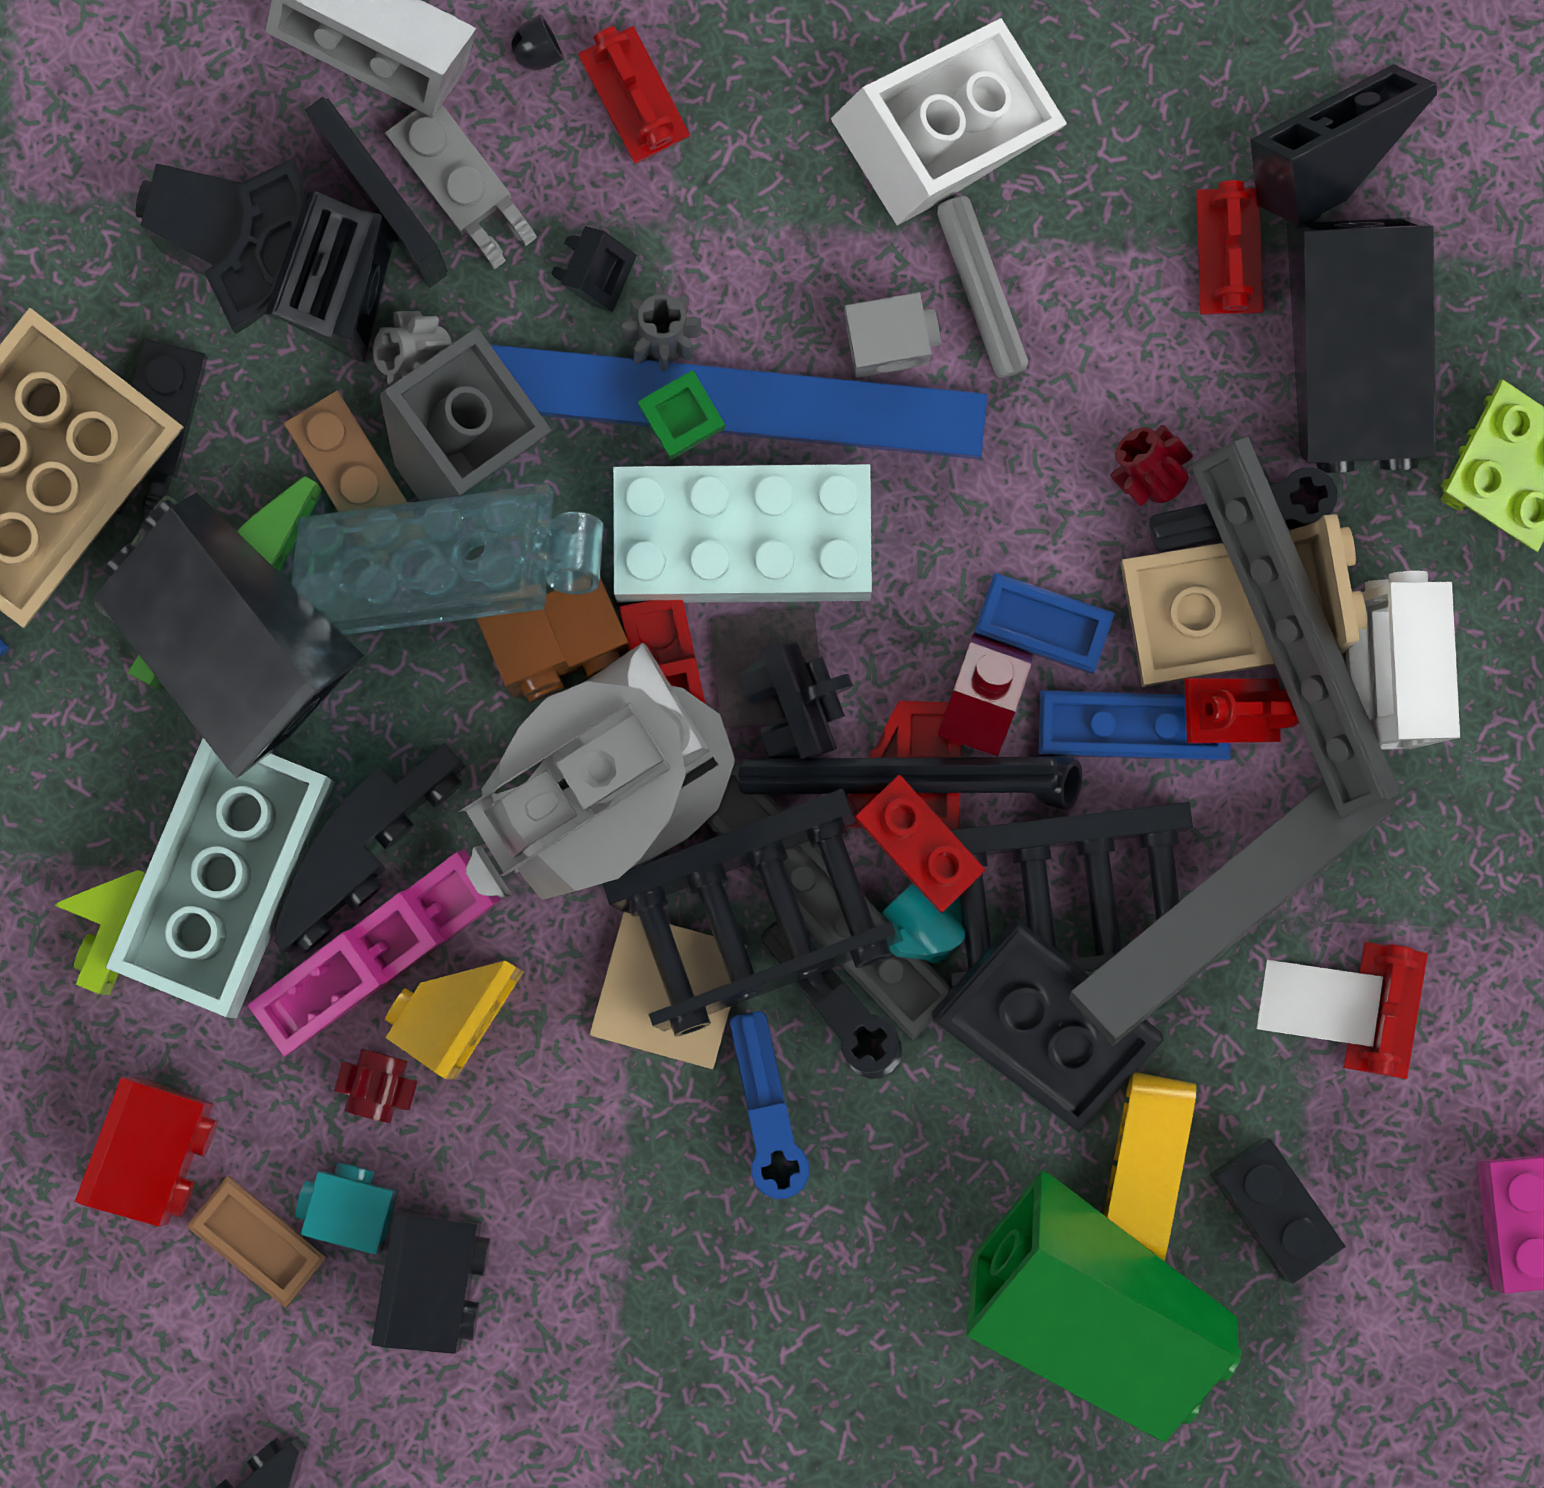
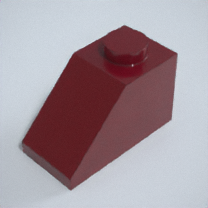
(985, 695)

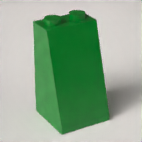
(1098, 1312)

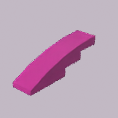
(370, 955)

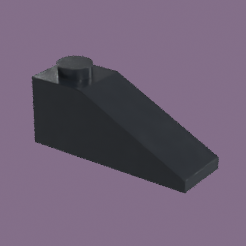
(1335, 145)

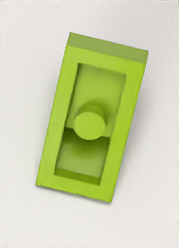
(109, 907)

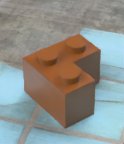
(554, 642)

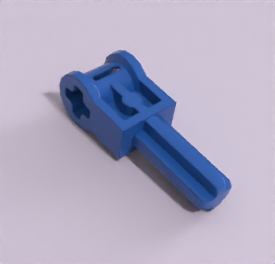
(766, 1103)

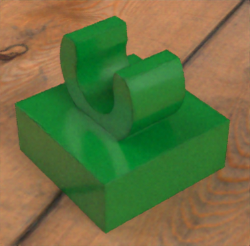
(681, 415)

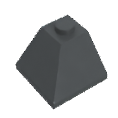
(458, 419)

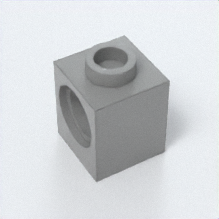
(890, 334)

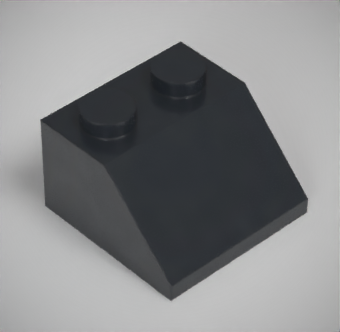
(429, 1283)

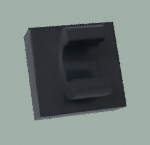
(596, 268)

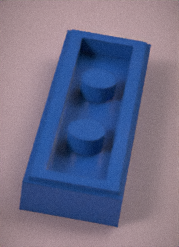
(1119, 727)

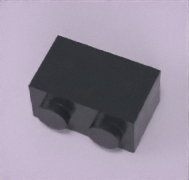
(1277, 1210)

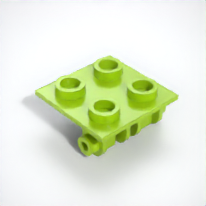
(1503, 467)

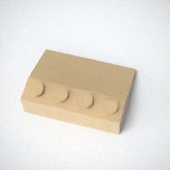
(68, 457)

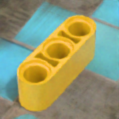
(1150, 1158)

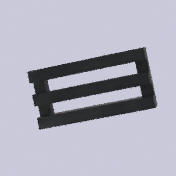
(295, 257)

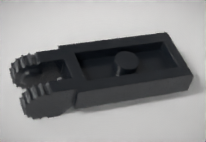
(172, 382)

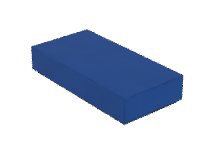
(1044, 623)

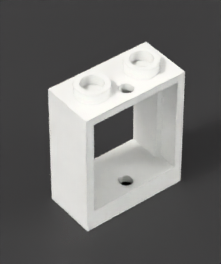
(1407, 661)

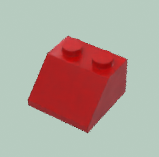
(147, 1152)

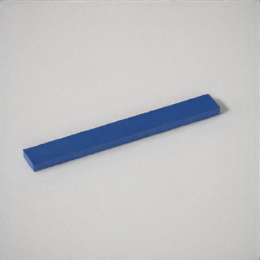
(758, 402)

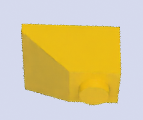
(450, 1015)

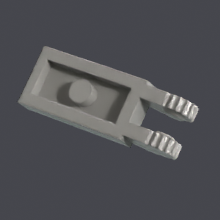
(458, 178)

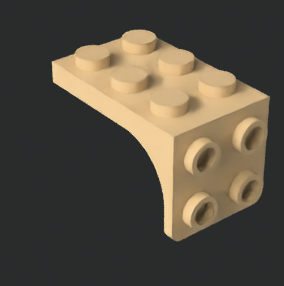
(1197, 621)

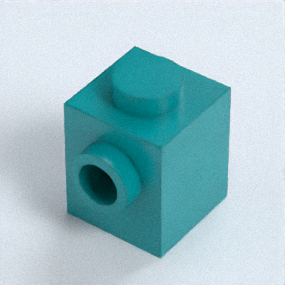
(347, 1208)

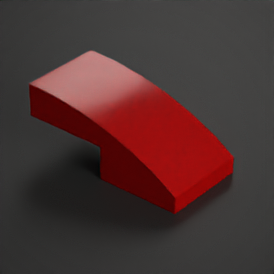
(667, 635)

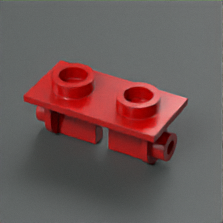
(633, 93)
(1229, 250)
(1236, 710)
(919, 843)
(1397, 1011)

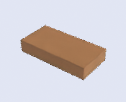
(257, 1241)

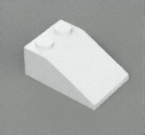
(947, 120)

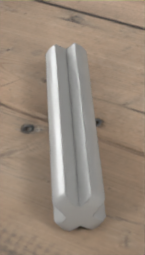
(982, 287)

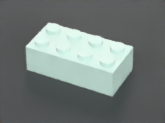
(742, 533)
(220, 879)

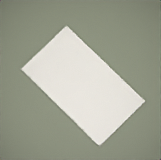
(1320, 1003)

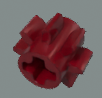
(1151, 465)
(375, 1086)

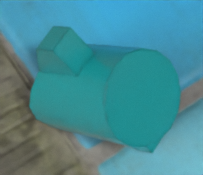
(924, 929)

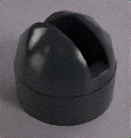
(536, 45)
(1068, 784)

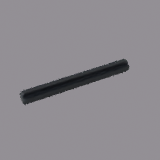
(921, 773)

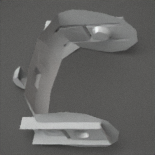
(554, 832)

